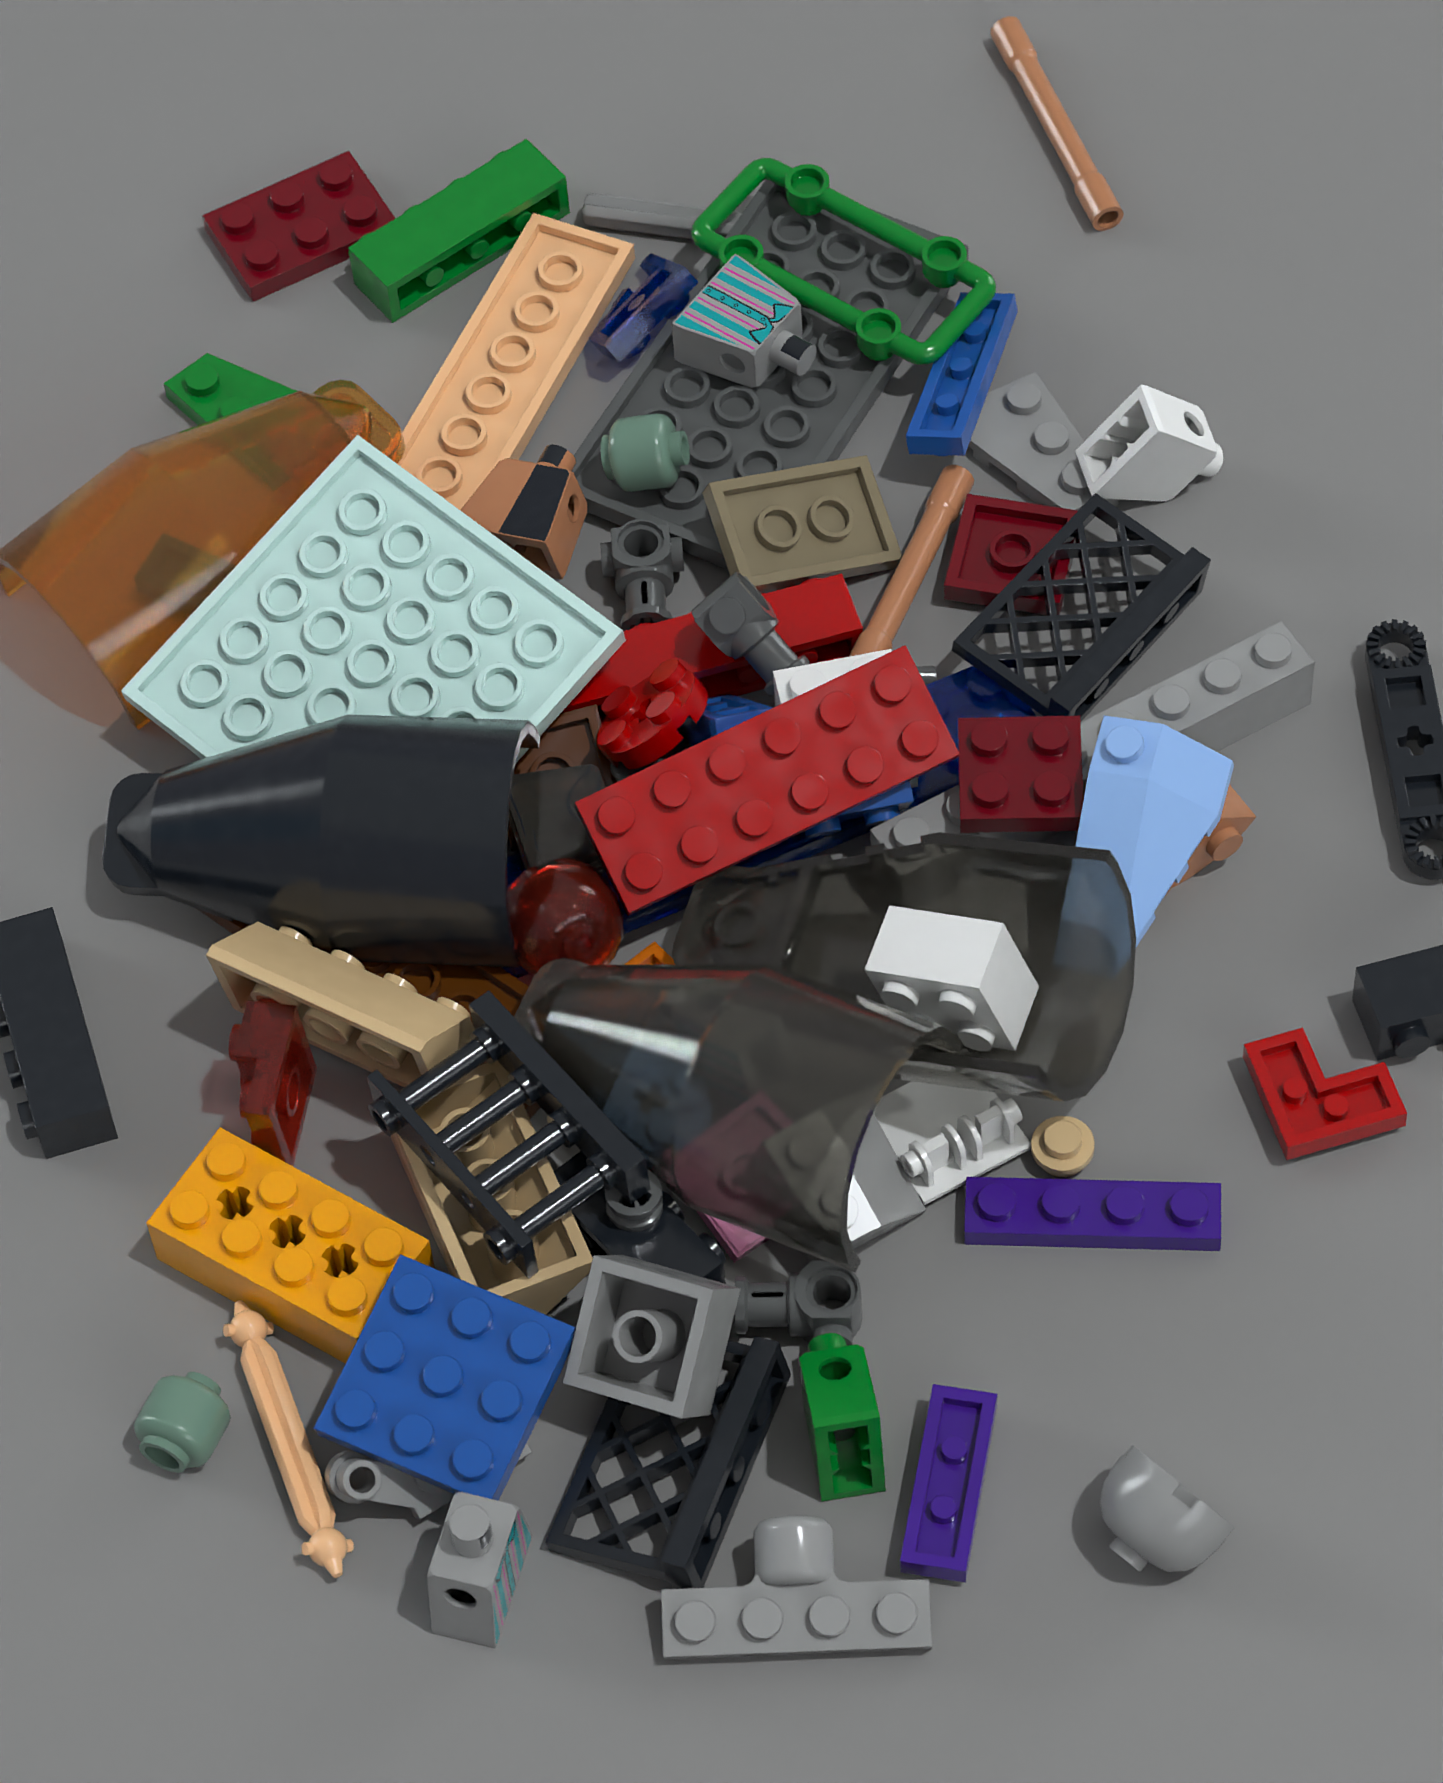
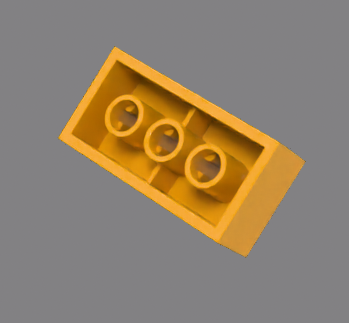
(280, 1242)

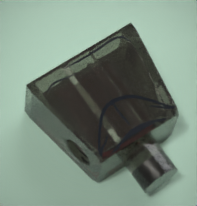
(545, 815)

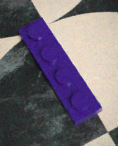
(1093, 1213)

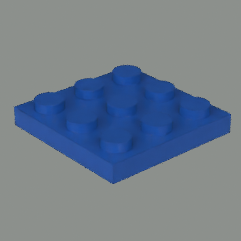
(446, 1381)

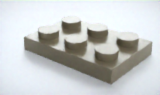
(803, 524)

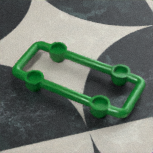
(876, 329)

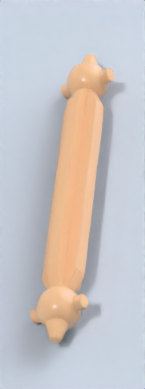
(288, 1439)

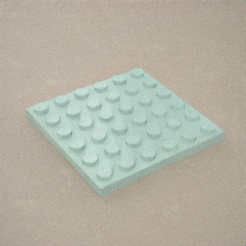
(372, 607)

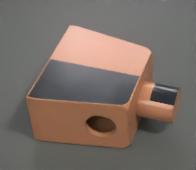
(533, 508)

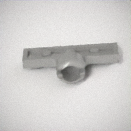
(795, 1604)

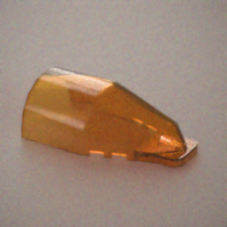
(177, 515)

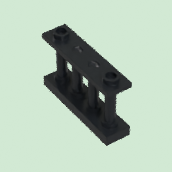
(532, 1079)

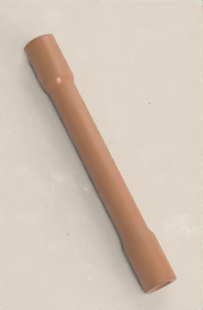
(1089, 184)
(940, 512)

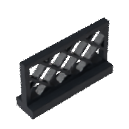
(1128, 632)
(715, 1484)

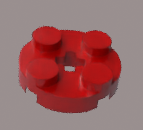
(645, 719)

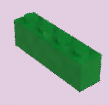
(457, 230)

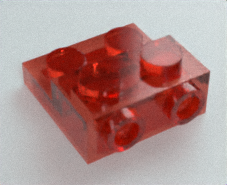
(274, 1075)

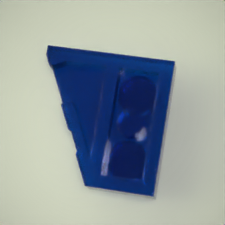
(633, 315)

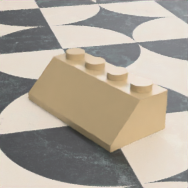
(341, 1004)
(559, 1249)

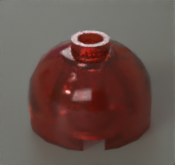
(564, 914)

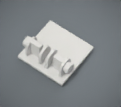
(949, 1134)

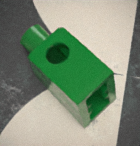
(839, 1397)

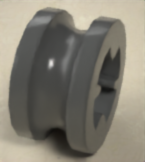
(637, 1217)

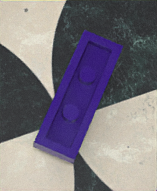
(948, 1483)

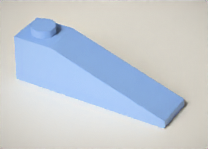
(1151, 805)

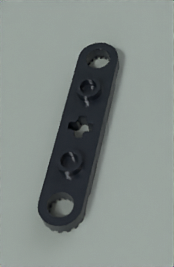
(1405, 711)

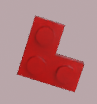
(1317, 1111)

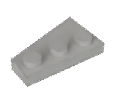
(1032, 443)

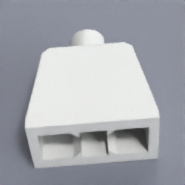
(1149, 448)

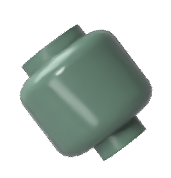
(644, 452)
(182, 1422)

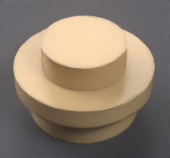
(1062, 1146)

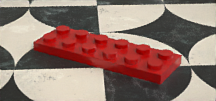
(766, 780)

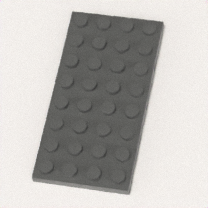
(787, 417)

